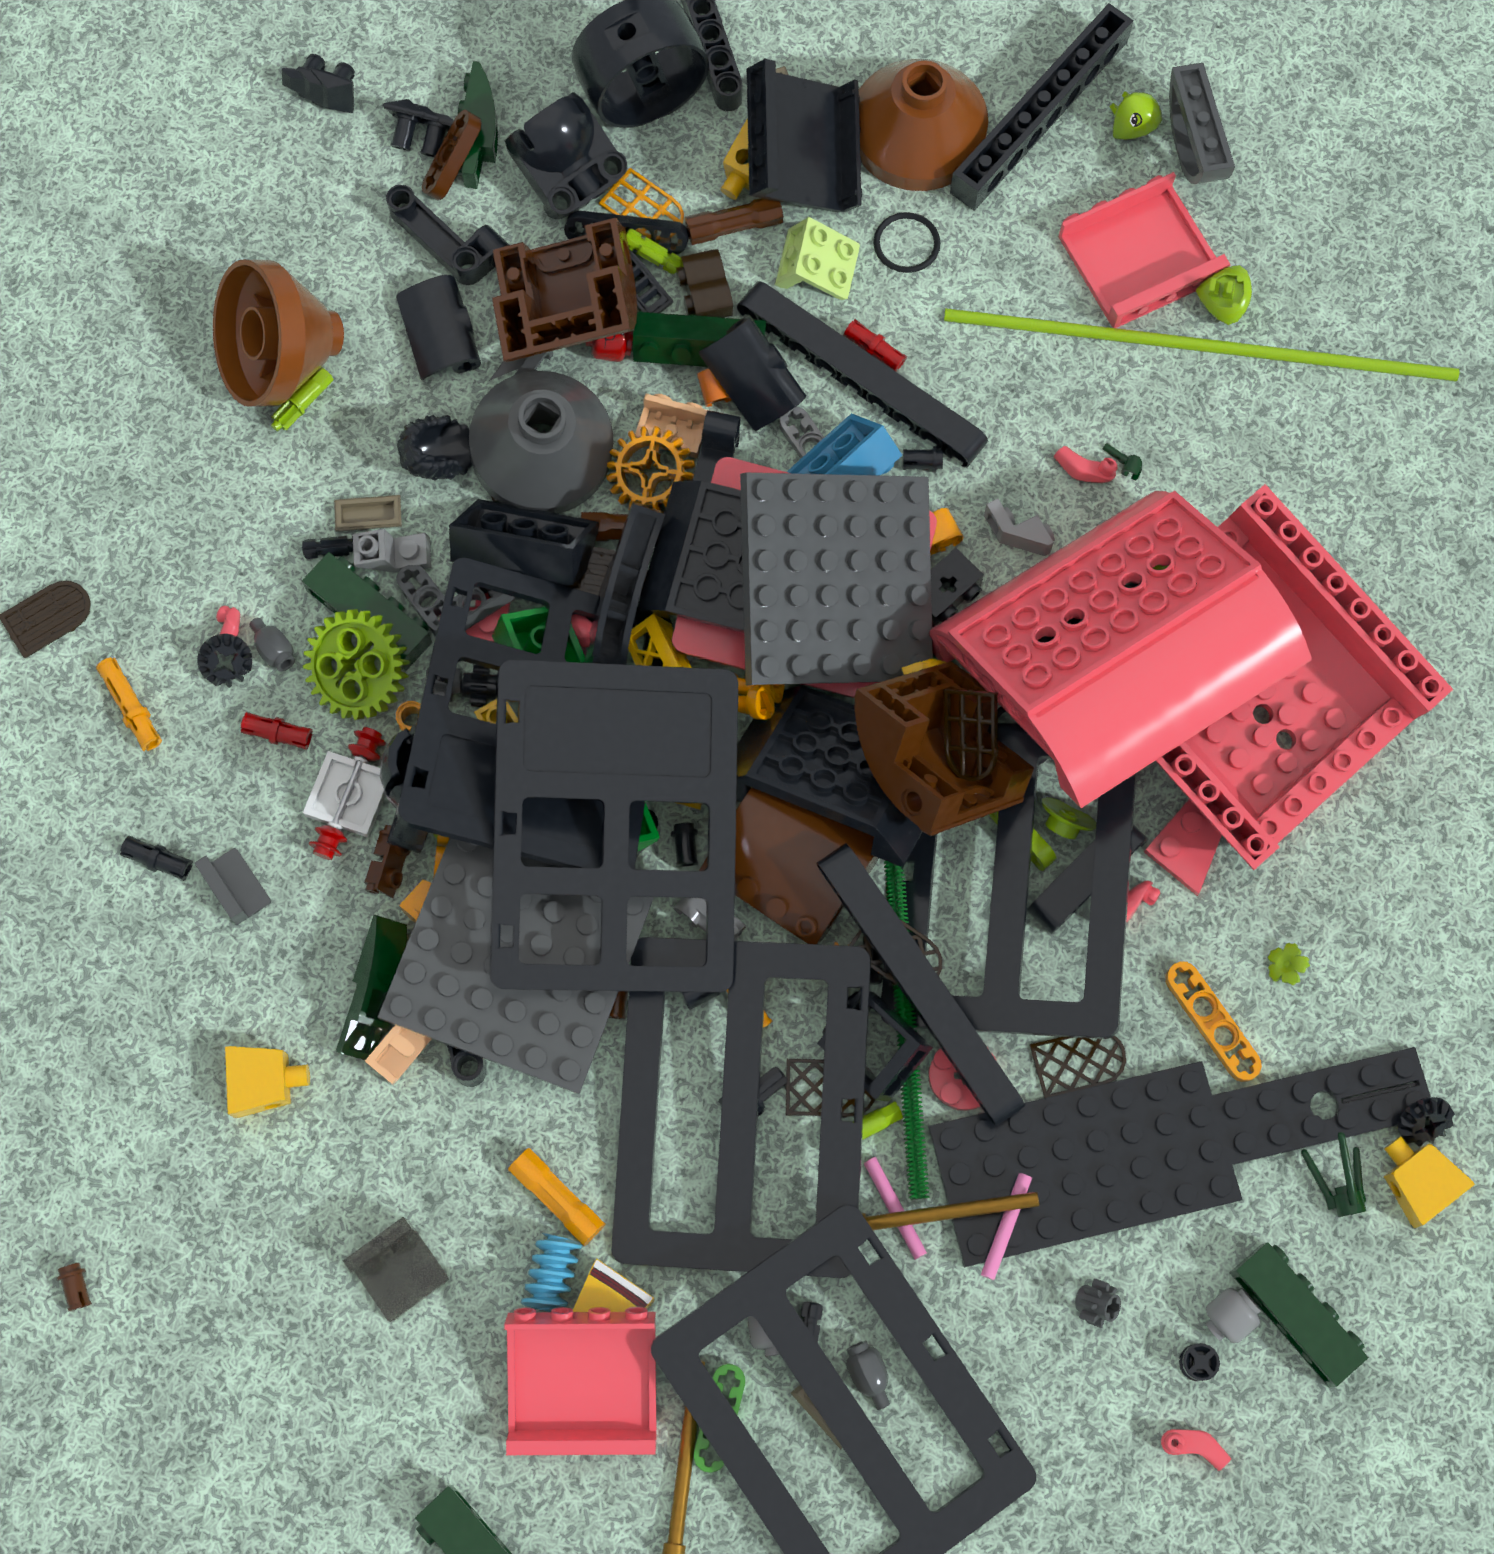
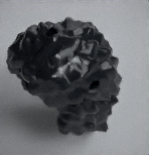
(435, 448)

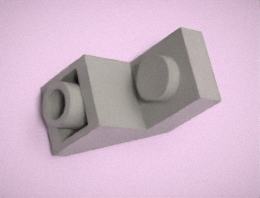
(1028, 535)
(384, 553)

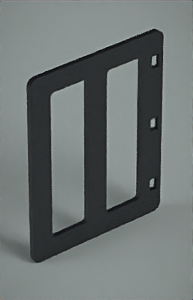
(1000, 1005)
(840, 1149)
(763, 1296)

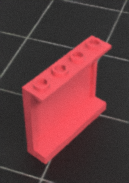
(1139, 250)
(581, 1382)

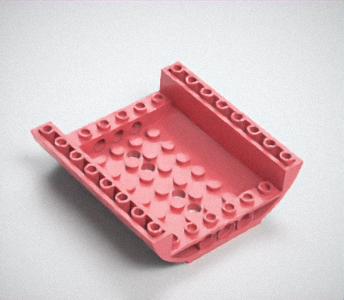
(1144, 659)
(1336, 708)

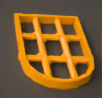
(641, 196)

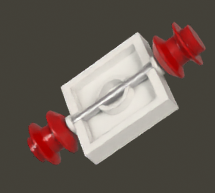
(346, 794)

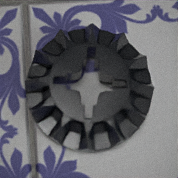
(226, 645)
(1413, 1119)

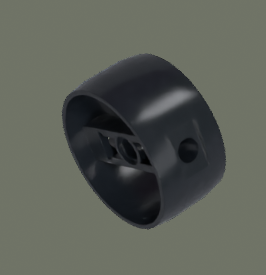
(627, 39)

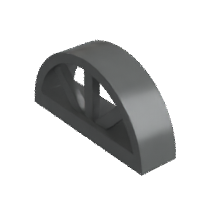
(1198, 126)

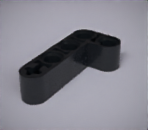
(719, 440)
(1071, 888)

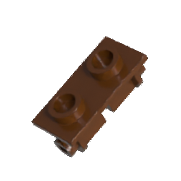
(386, 875)

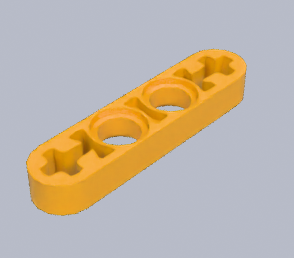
(1218, 1018)

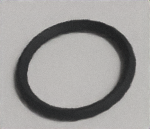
(907, 215)

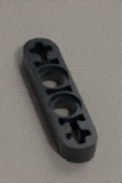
(630, 222)

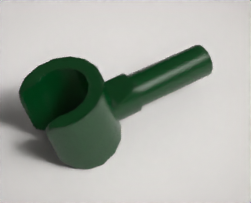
(1131, 463)

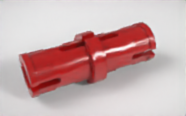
(874, 345)
(276, 730)

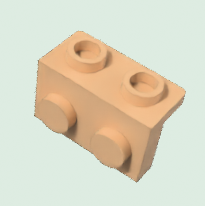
(680, 418)

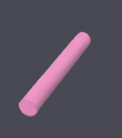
(893, 1205)
(1004, 1231)

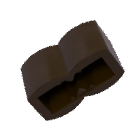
(705, 285)

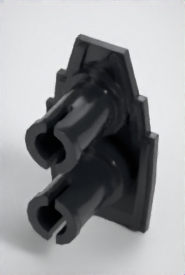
(322, 87)
(408, 116)

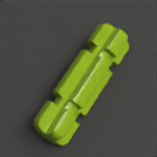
(652, 251)

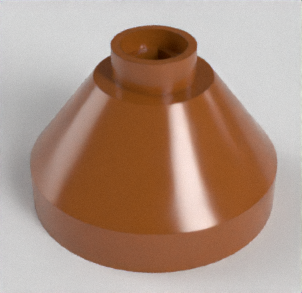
(919, 123)
(270, 333)

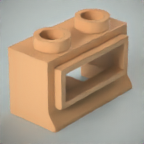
(396, 1053)

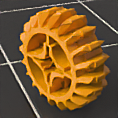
(652, 454)

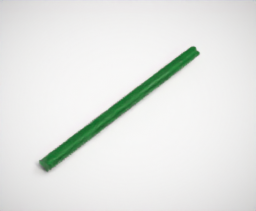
(913, 1129)

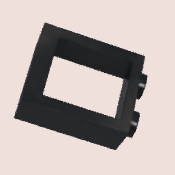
(903, 1062)

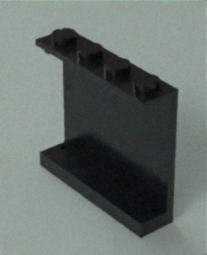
(803, 140)

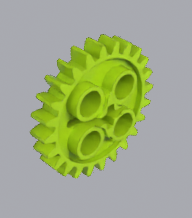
(336, 643)

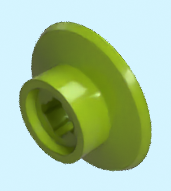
(1065, 819)

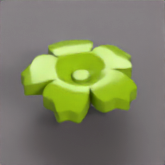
(1287, 964)

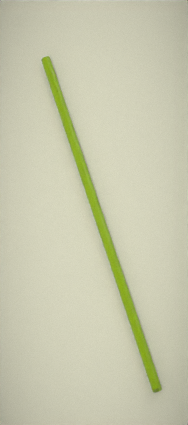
(1201, 344)

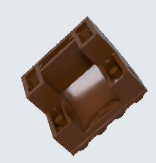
(564, 291)
(904, 746)
(778, 863)

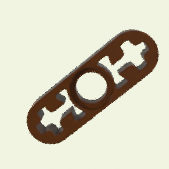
(451, 155)

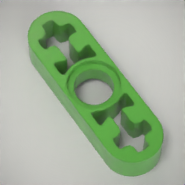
(735, 1392)

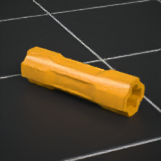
(556, 1197)

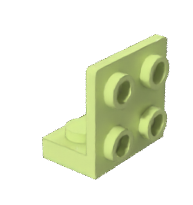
(818, 258)

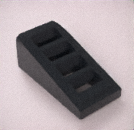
(655, 288)

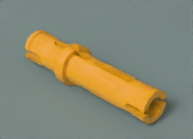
(135, 715)

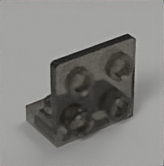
(397, 1269)

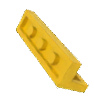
(660, 640)

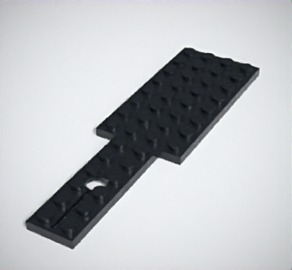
(1150, 1146)

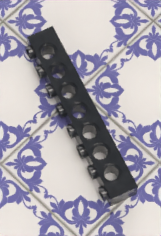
(1041, 107)

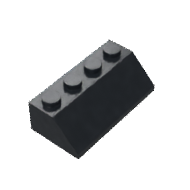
(524, 541)

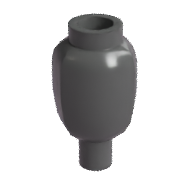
(272, 645)
(868, 1372)

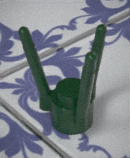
(1348, 1198)

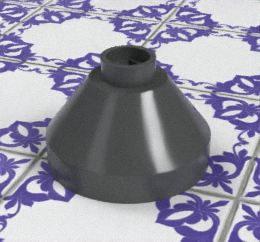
(536, 468)

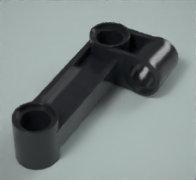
(441, 240)

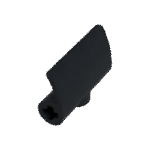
(438, 326)
(753, 373)

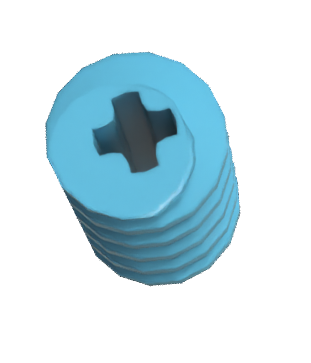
(551, 1273)

